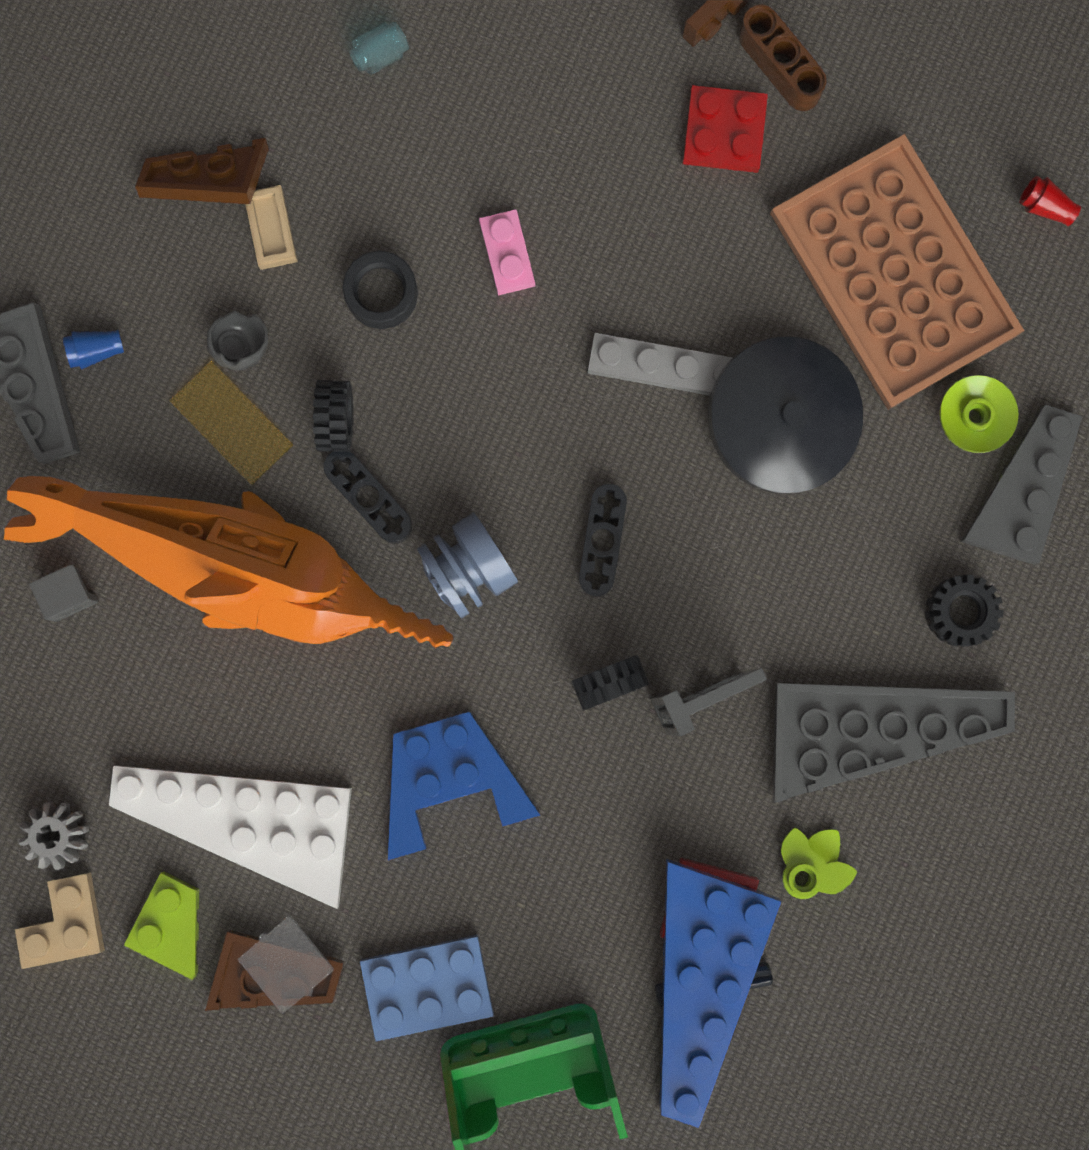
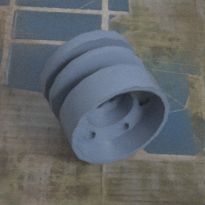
(466, 565)

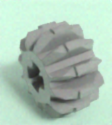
(53, 851)

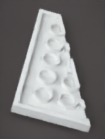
(265, 825)

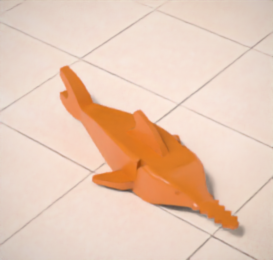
(220, 559)

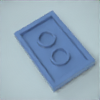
(426, 988)

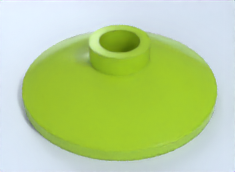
(993, 403)

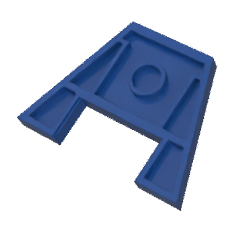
(444, 764)

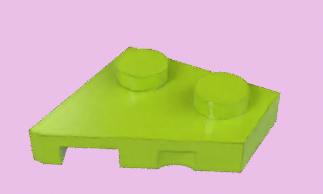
(169, 926)

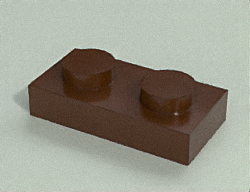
(708, 19)

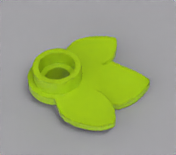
(818, 859)

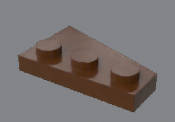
(213, 177)
(236, 988)

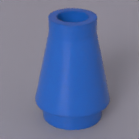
(91, 347)

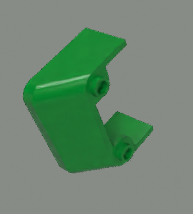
(523, 1063)

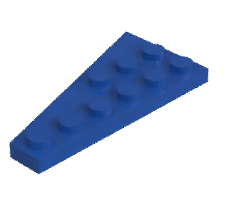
(709, 963)

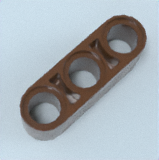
(781, 40)

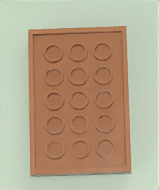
(896, 271)

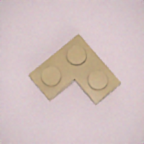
(72, 932)

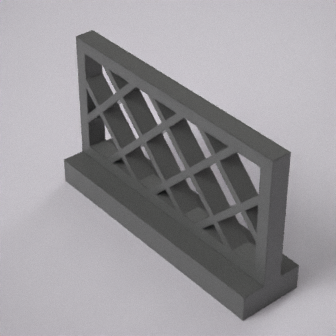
(675, 711)

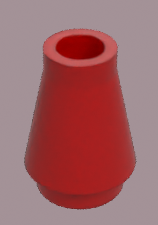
(1049, 201)

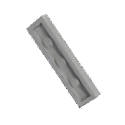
(655, 364)

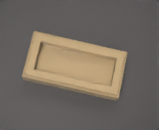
(271, 228)

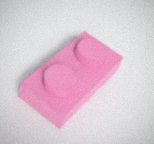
(507, 252)

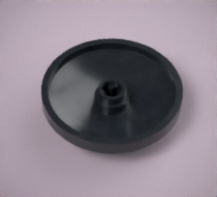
(785, 415)

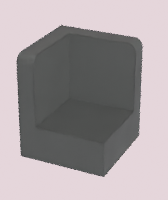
(62, 594)

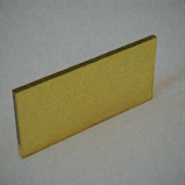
(231, 423)

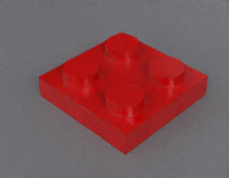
(725, 129)

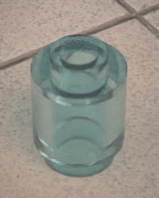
(378, 48)

